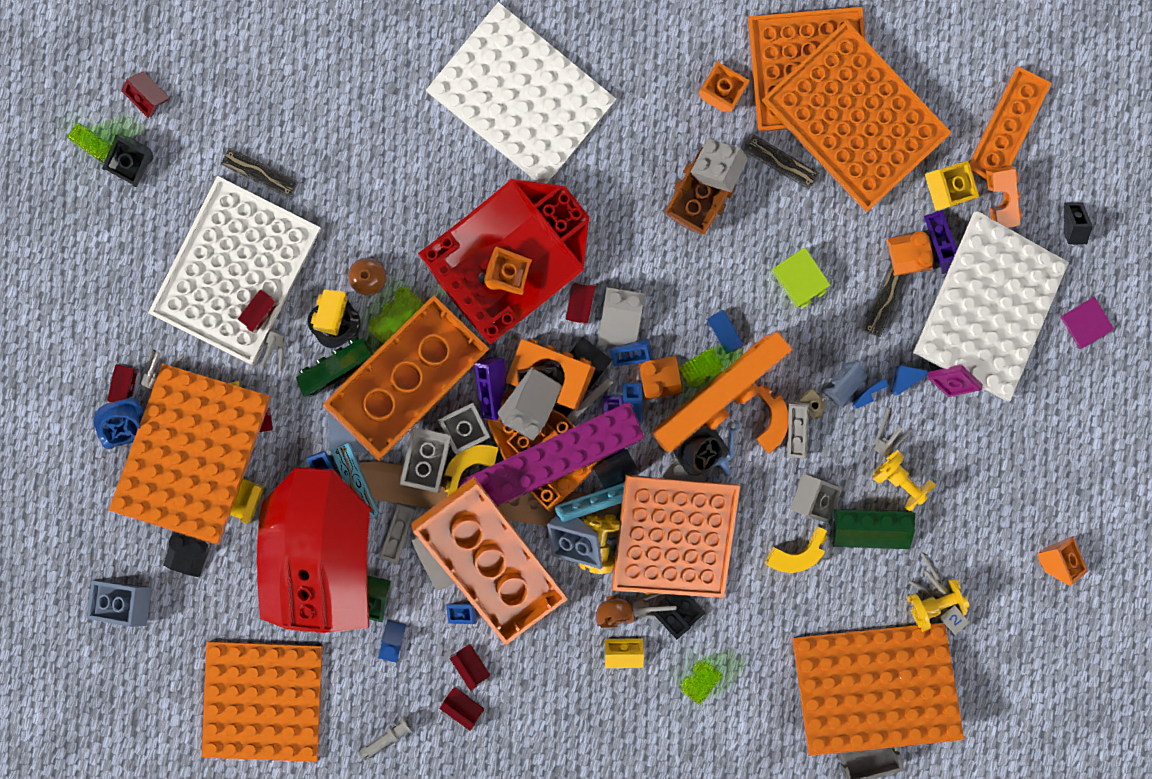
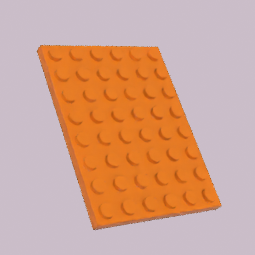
(856, 116)
(190, 454)
(877, 689)

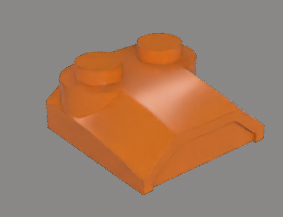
(723, 88)
(910, 253)
(507, 271)
(660, 377)

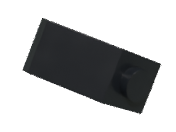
(1076, 224)

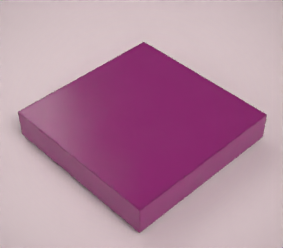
(1087, 322)
(955, 381)

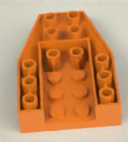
(512, 442)

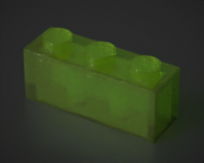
(395, 314)

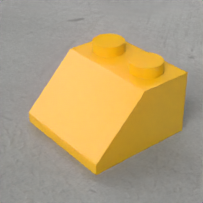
(951, 185)
(330, 311)

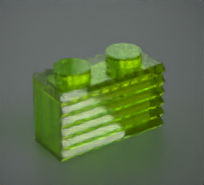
(89, 142)
(700, 367)
(701, 681)

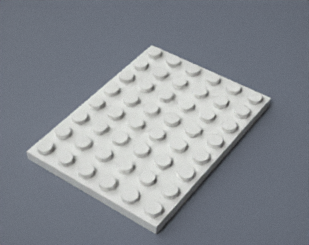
(521, 94)
(225, 260)
(991, 305)

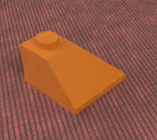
(1063, 561)

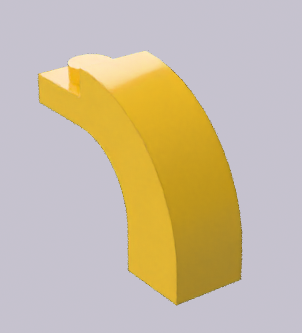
(475, 455)
(801, 560)

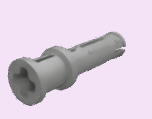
(392, 734)

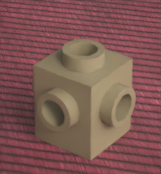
(814, 399)

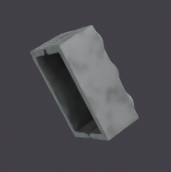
(871, 763)

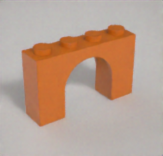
(577, 373)

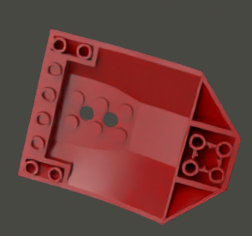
(522, 218)
(317, 527)

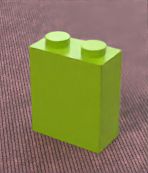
(801, 278)

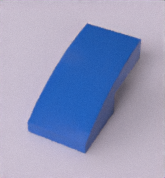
(724, 331)
(633, 393)
(866, 397)

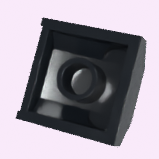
(128, 159)
(586, 350)
(186, 554)

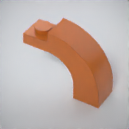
(778, 423)

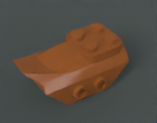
(696, 203)

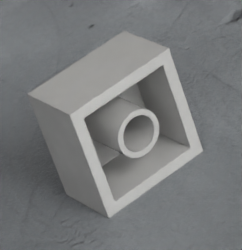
(719, 165)
(465, 428)

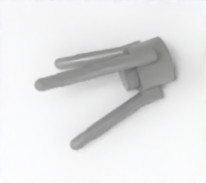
(272, 341)
(149, 376)
(884, 446)
(937, 588)
(642, 608)

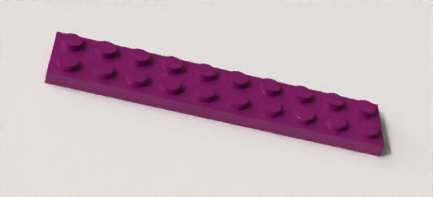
(560, 455)

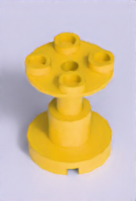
(898, 476)
(602, 526)
(931, 607)

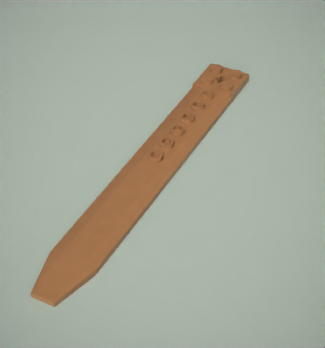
(385, 485)

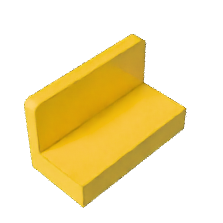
(247, 501)
(624, 653)

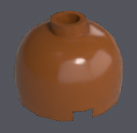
(367, 276)
(614, 612)

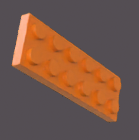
(1009, 122)

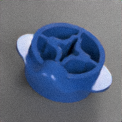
(118, 422)

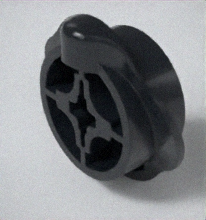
(332, 341)
(701, 451)

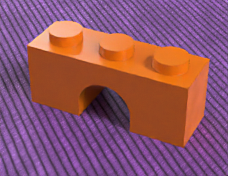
(1005, 180)

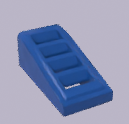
(633, 359)

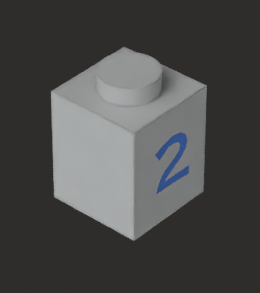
(953, 619)

